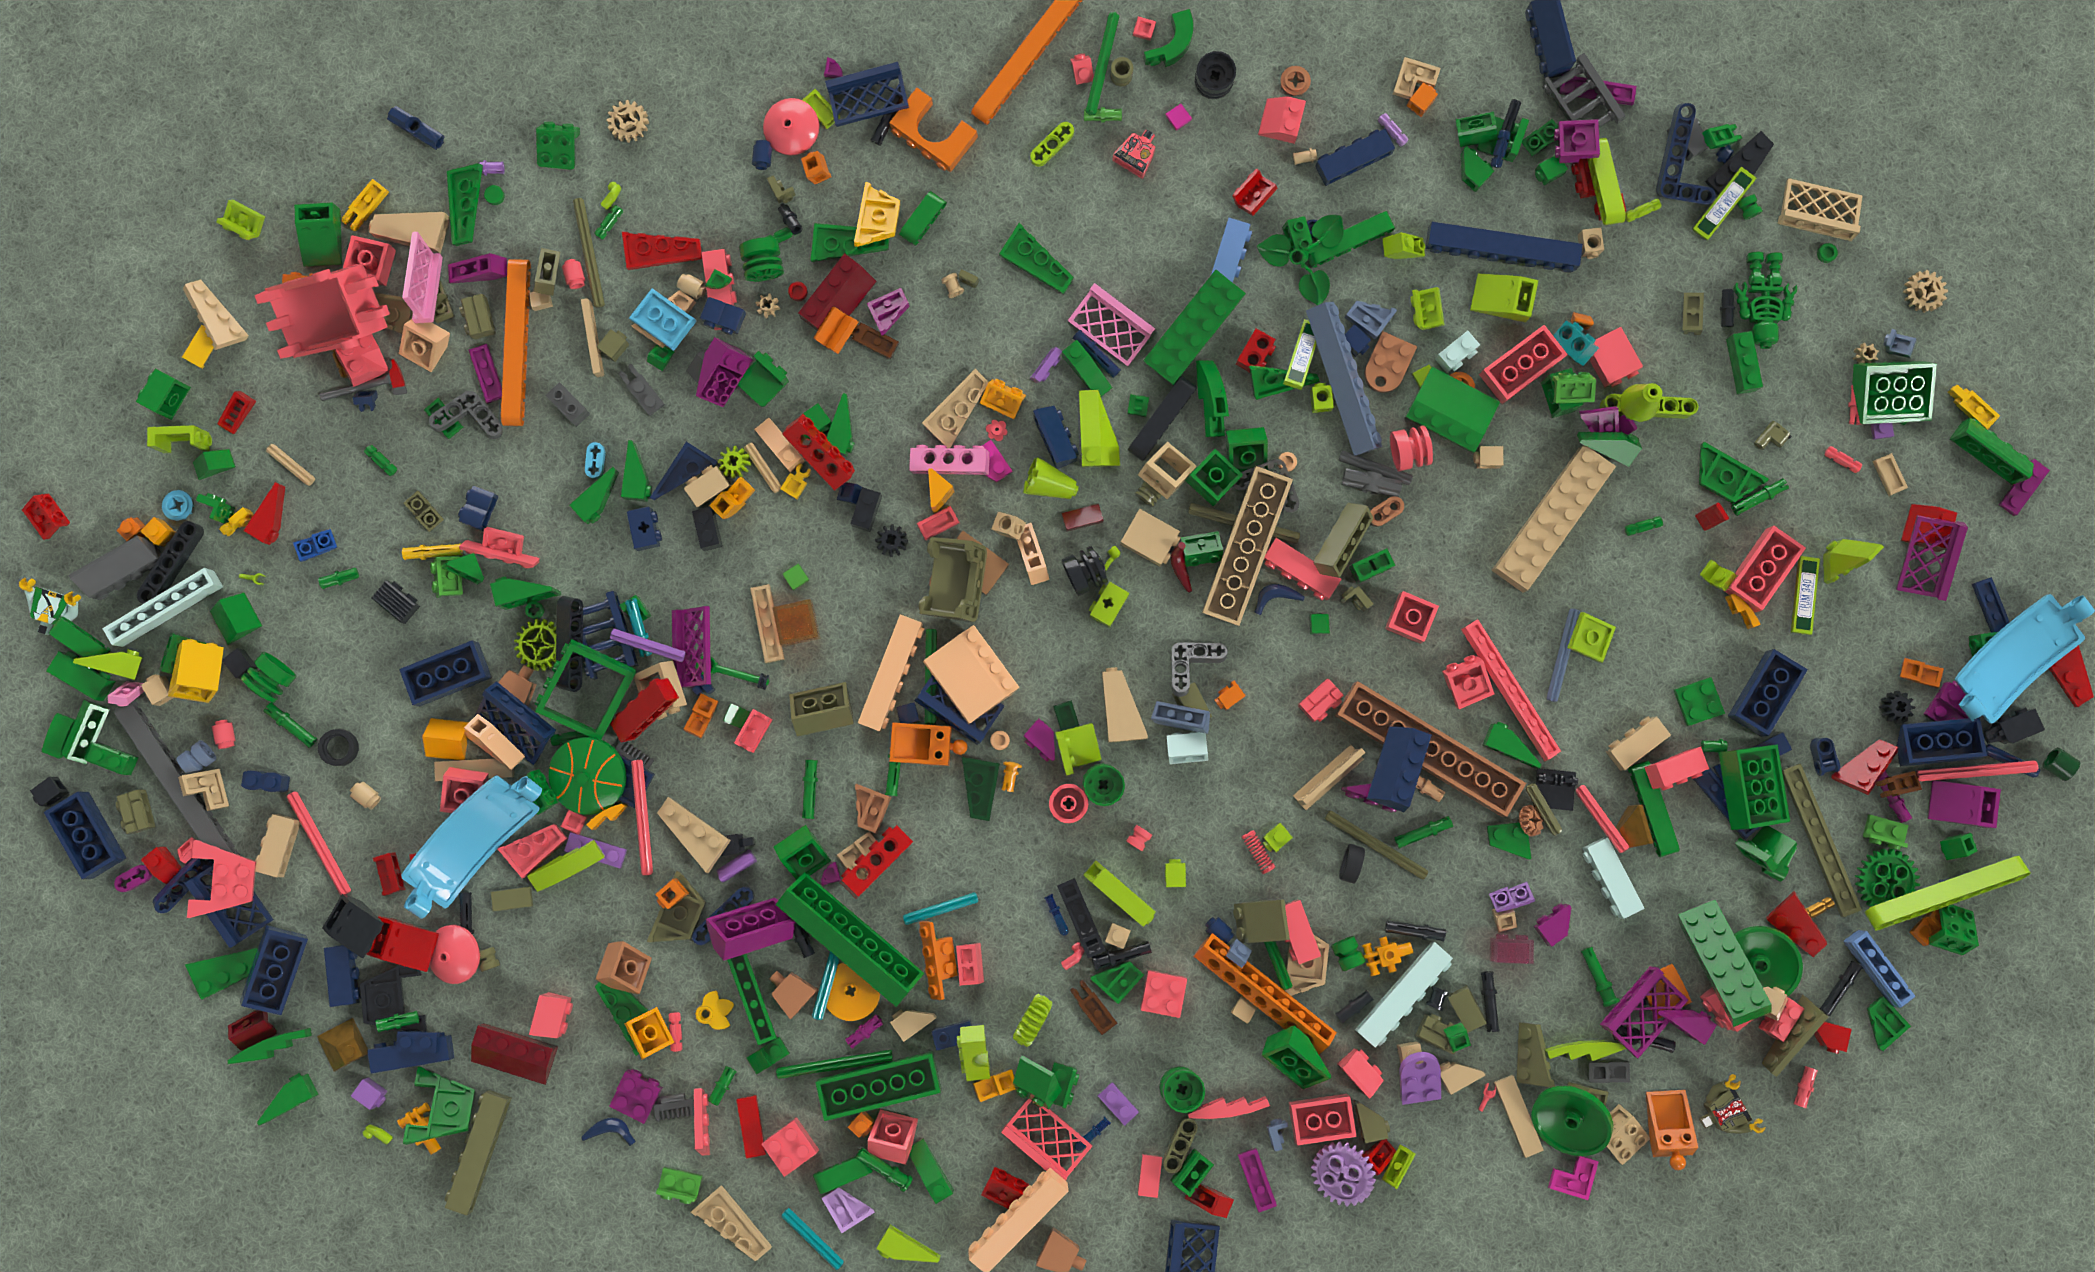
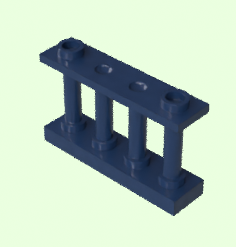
(617, 621)

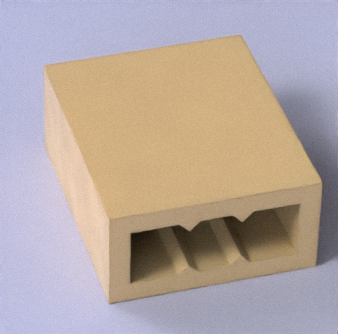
(1150, 538)

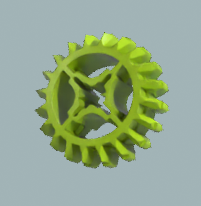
(538, 652)
(1032, 1020)

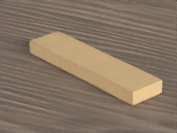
(592, 337)
(766, 623)
(489, 766)
(1518, 1116)

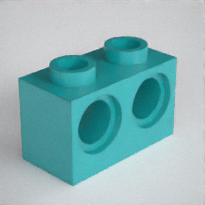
(1574, 343)

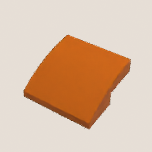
(1673, 976)

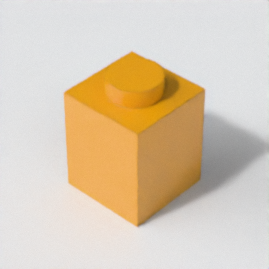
(158, 531)

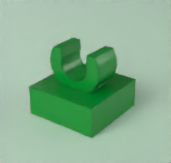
(1138, 405)

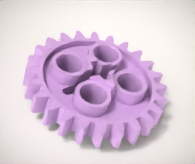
(1343, 1173)

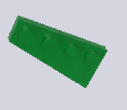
(835, 240)
(220, 972)

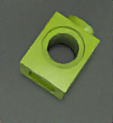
(1319, 406)
(1175, 873)

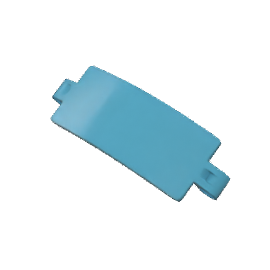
(2020, 655)
(467, 841)

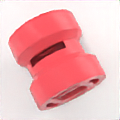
(1139, 837)

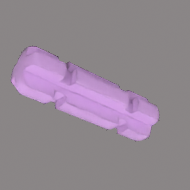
(1393, 130)

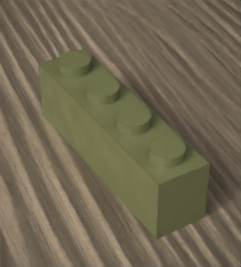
(1343, 540)

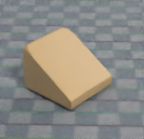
(540, 301)
(1504, 920)
(1244, 1009)

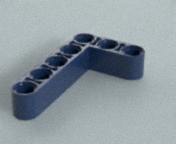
(1678, 161)

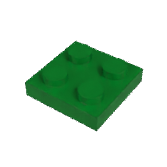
(1699, 701)

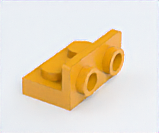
(1002, 398)

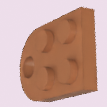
(1389, 361)

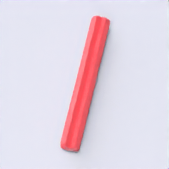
(1602, 819)

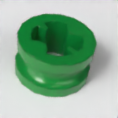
(530, 605)

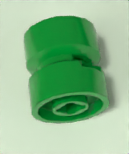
(1348, 954)

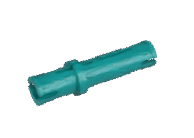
(636, 622)

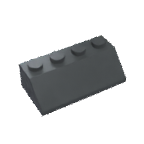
(116, 568)

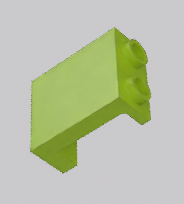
(161, 437)

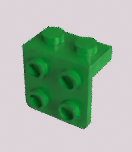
(556, 145)
(763, 379)

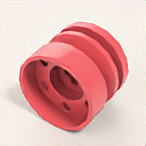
(1412, 447)

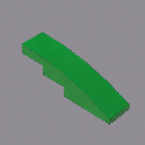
(266, 1048)

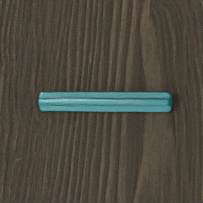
(940, 908)
(825, 987)
(812, 1238)

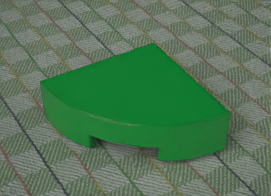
(718, 280)

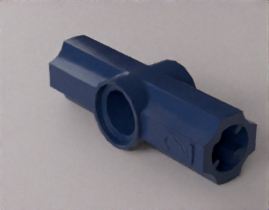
(408, 122)

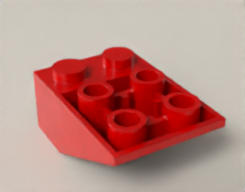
(404, 944)

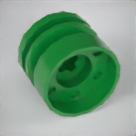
(761, 259)
(267, 679)
(1114, 783)
(1192, 1094)

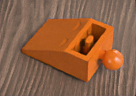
(920, 743)
(1671, 1120)

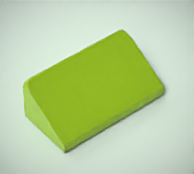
(1398, 1166)

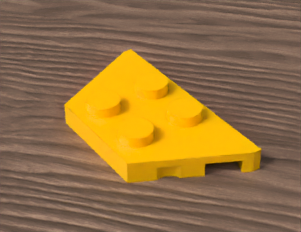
(877, 216)

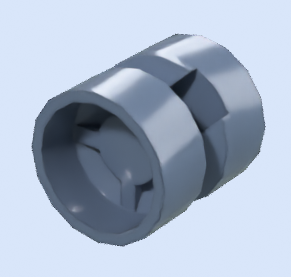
(196, 758)

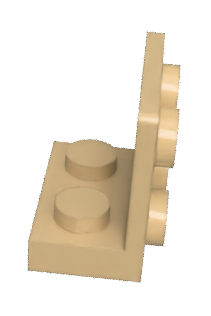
(1627, 1135)

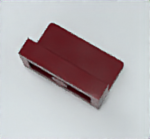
(250, 1030)

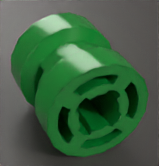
(1749, 207)

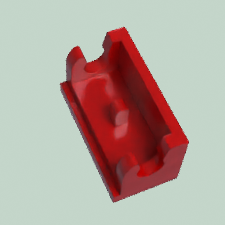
(389, 873)

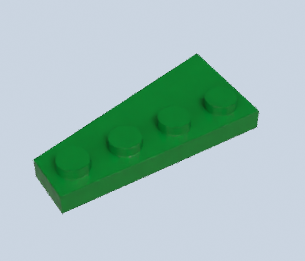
(463, 201)
(1034, 259)
(623, 1007)

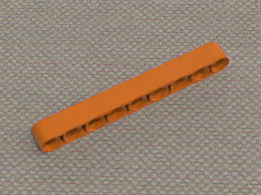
(1023, 59)
(515, 342)

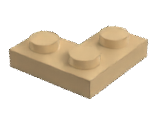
(1412, 73)
(207, 783)

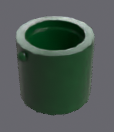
(2061, 764)

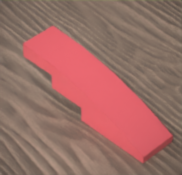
(1219, 1108)

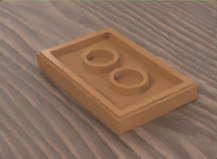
(994, 566)

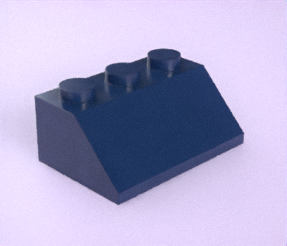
(1055, 436)

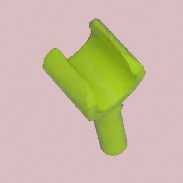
(1114, 552)
(252, 577)

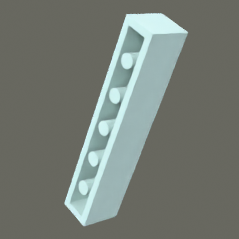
(162, 607)
(1403, 994)

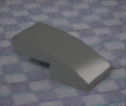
(1609, 1072)

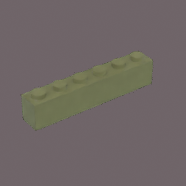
(478, 1152)

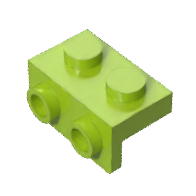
(241, 220)
(1427, 308)

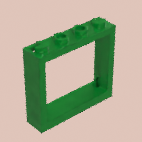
(558, 668)

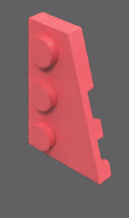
(532, 850)
(701, 1122)

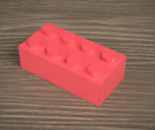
(1523, 364)
(1765, 568)

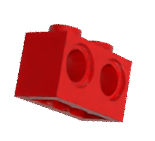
(1252, 350)

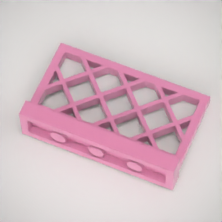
(422, 280)
(1120, 310)

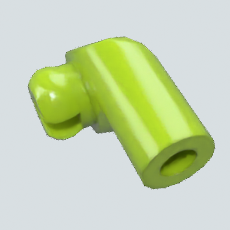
(611, 197)
(377, 1132)

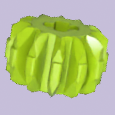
(741, 461)

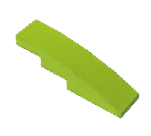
(565, 866)
(1592, 1049)

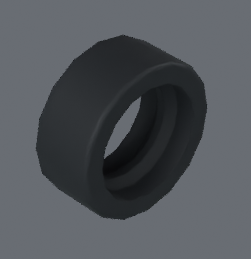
(353, 747)
(1352, 863)

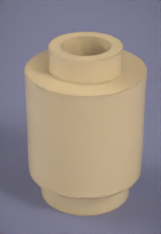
(691, 286)
(365, 795)

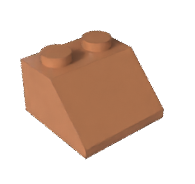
(623, 967)

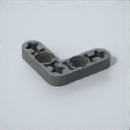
(472, 410)
(1284, 472)
(1189, 657)

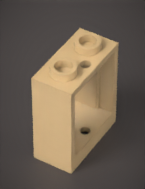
(1167, 484)
(665, 670)

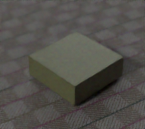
(968, 278)

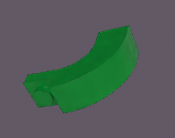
(1171, 53)

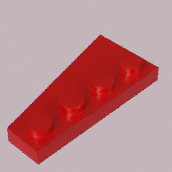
(658, 250)

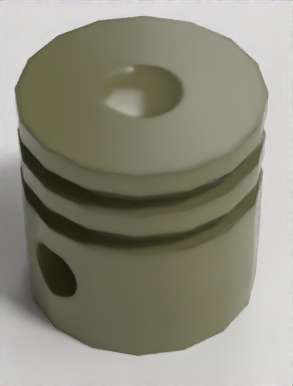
(1121, 71)
(1148, 494)

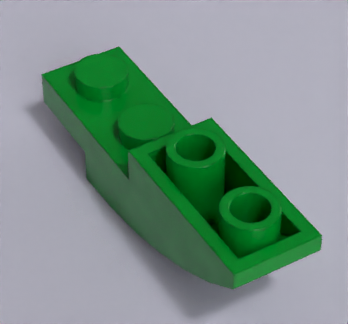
(1214, 397)

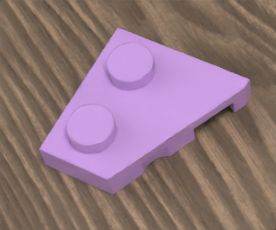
(845, 1209)

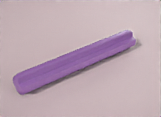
(647, 645)

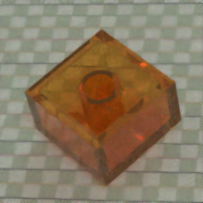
(796, 623)

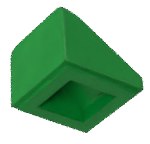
(660, 357)
(1319, 624)
(736, 716)
(1457, 1037)

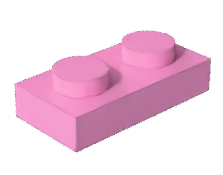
(125, 693)

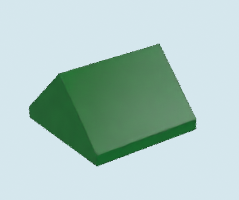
(1477, 129)
(235, 617)

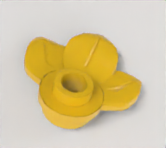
(717, 1011)

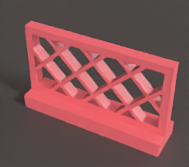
(1034, 1151)

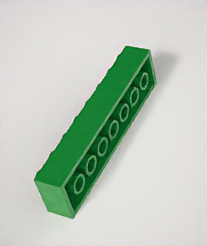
(849, 939)

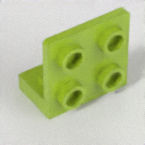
(1078, 747)

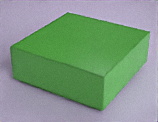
(796, 577)

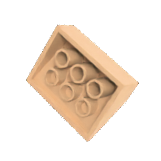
(971, 674)

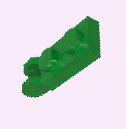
(1721, 136)

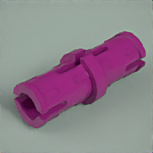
(864, 1031)

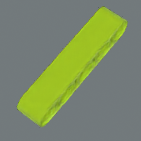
(1606, 186)
(1676, 404)

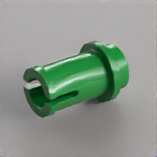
(1714, 746)

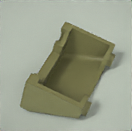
(955, 579)

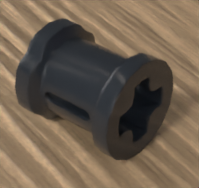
(1437, 998)

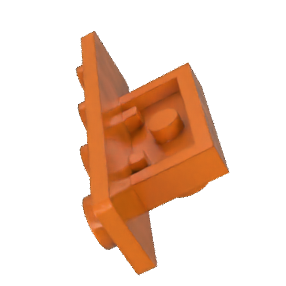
(939, 959)

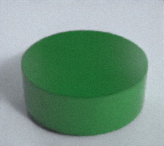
(494, 195)
(1827, 253)

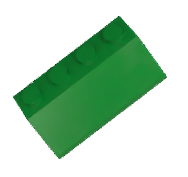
(1992, 451)

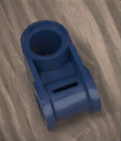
(1825, 757)

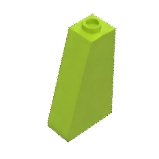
(1120, 893)

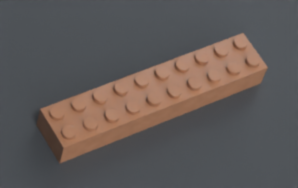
(1444, 757)

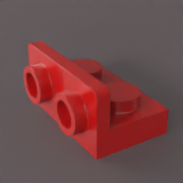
(1584, 183)
(45, 515)
(1003, 1188)

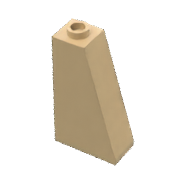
(399, 228)
(1121, 712)

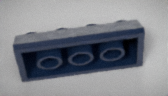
(1551, 37)
(1940, 742)
(1399, 767)

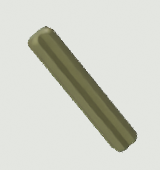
(1543, 808)

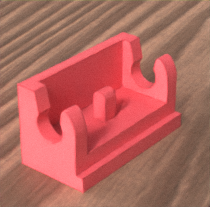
(753, 731)
(970, 964)

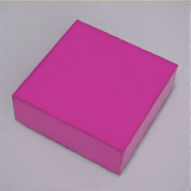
(1178, 117)

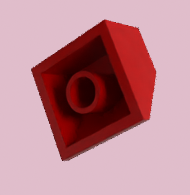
(1931, 512)

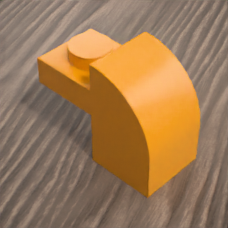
(731, 501)

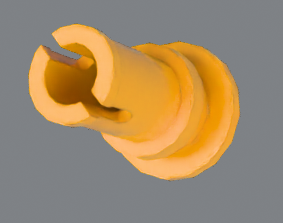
(1010, 775)

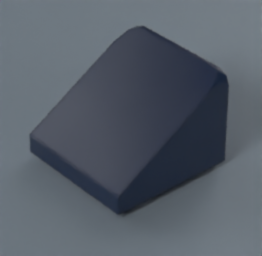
(849, 493)
(908, 713)

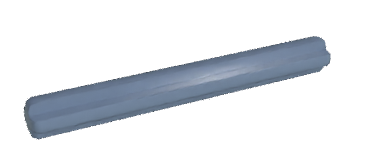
(1562, 657)

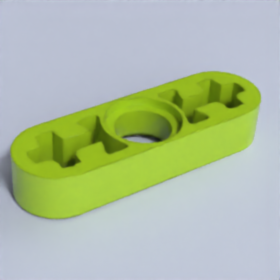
(1038, 149)

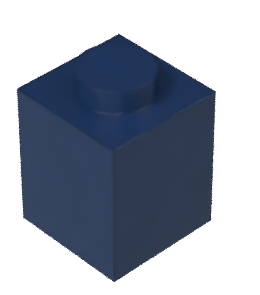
(1358, 340)

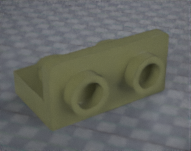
(1360, 599)

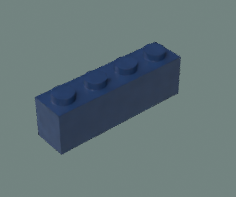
(1355, 156)
(386, 1058)

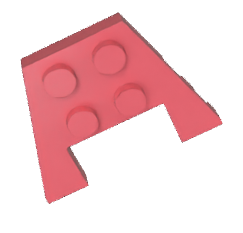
(231, 880)

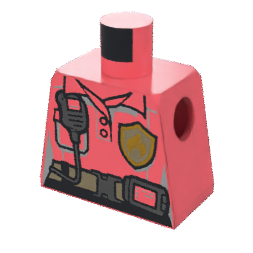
(1136, 153)

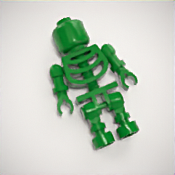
(1766, 330)

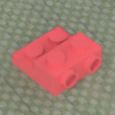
(1468, 681)

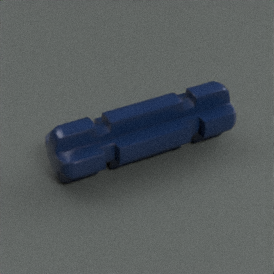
(1500, 148)

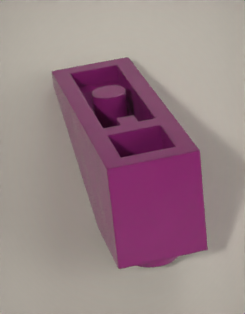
(479, 268)
(1693, 1024)

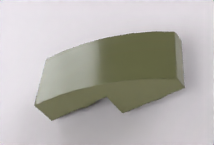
(443, 307)
(423, 510)

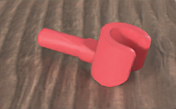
(1487, 1095)

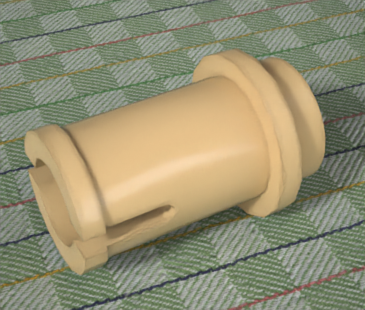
(1305, 156)

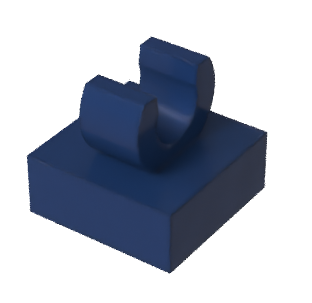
(365, 397)
(700, 689)

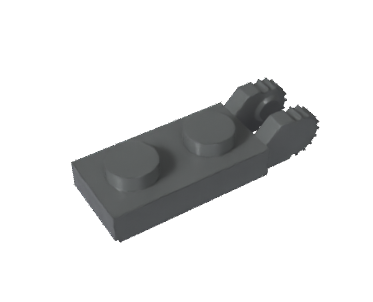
(642, 391)

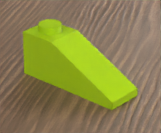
(117, 663)
(903, 1247)

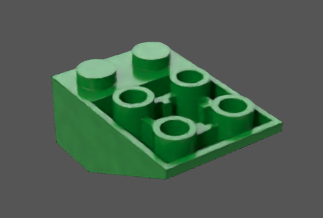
(319, 233)

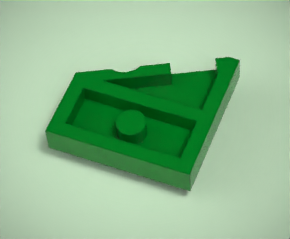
(1510, 839)

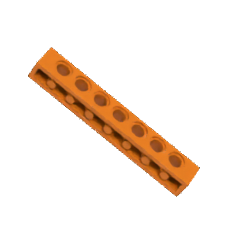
(1264, 993)

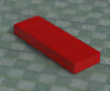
(751, 1126)

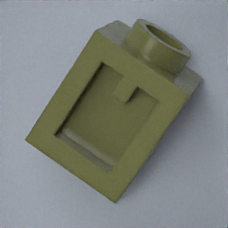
(780, 193)

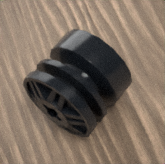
(1216, 64)
(1084, 570)

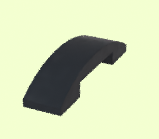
(1081, 918)

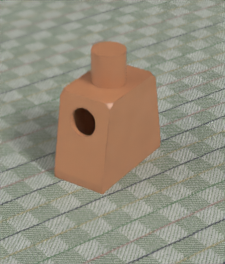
(519, 684)
(791, 992)
(1060, 1253)

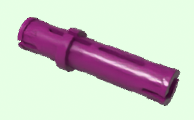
(1896, 803)

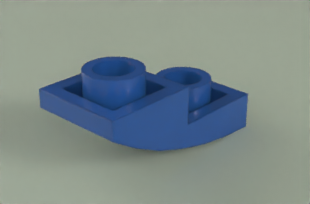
(315, 545)

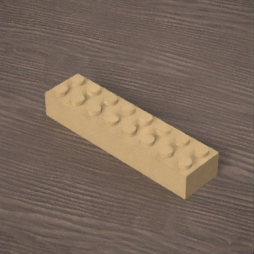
(1553, 518)
(1247, 546)

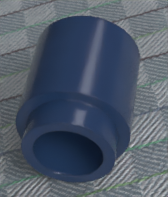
(762, 154)
(1219, 929)

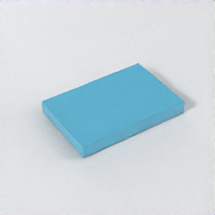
(662, 319)

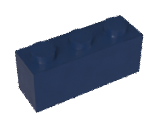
(341, 976)

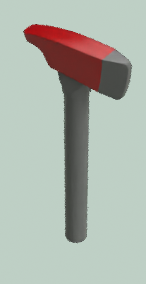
(394, 377)

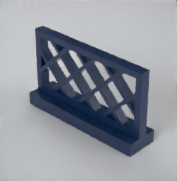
(867, 79)
(520, 716)
(953, 718)
(220, 918)
(1176, 1246)

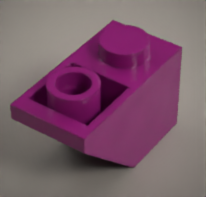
(1042, 738)
(1555, 926)

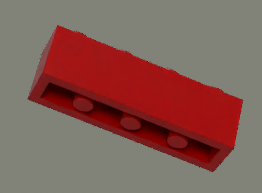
(644, 709)

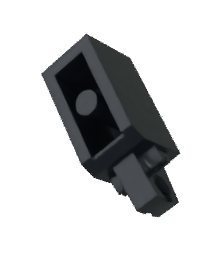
(2015, 727)

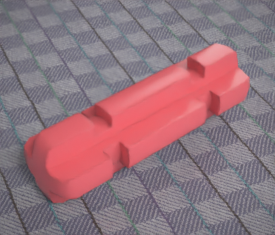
(1843, 459)
(675, 1031)

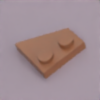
(871, 808)

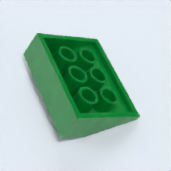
(1894, 391)
(1452, 410)
(1754, 787)

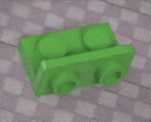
(1574, 388)
(445, 582)
(1885, 831)
(679, 1185)

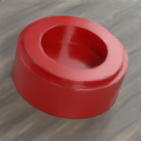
(797, 291)

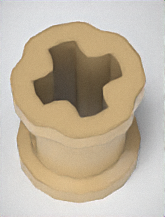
(952, 285)

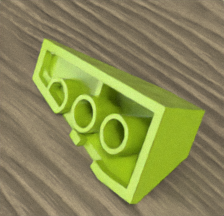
(1098, 439)
(1845, 556)

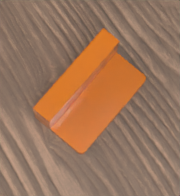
(835, 330)

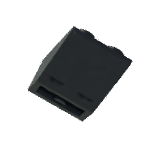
(353, 925)

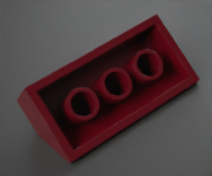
(841, 288)
(512, 1053)

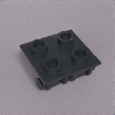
(1557, 788)

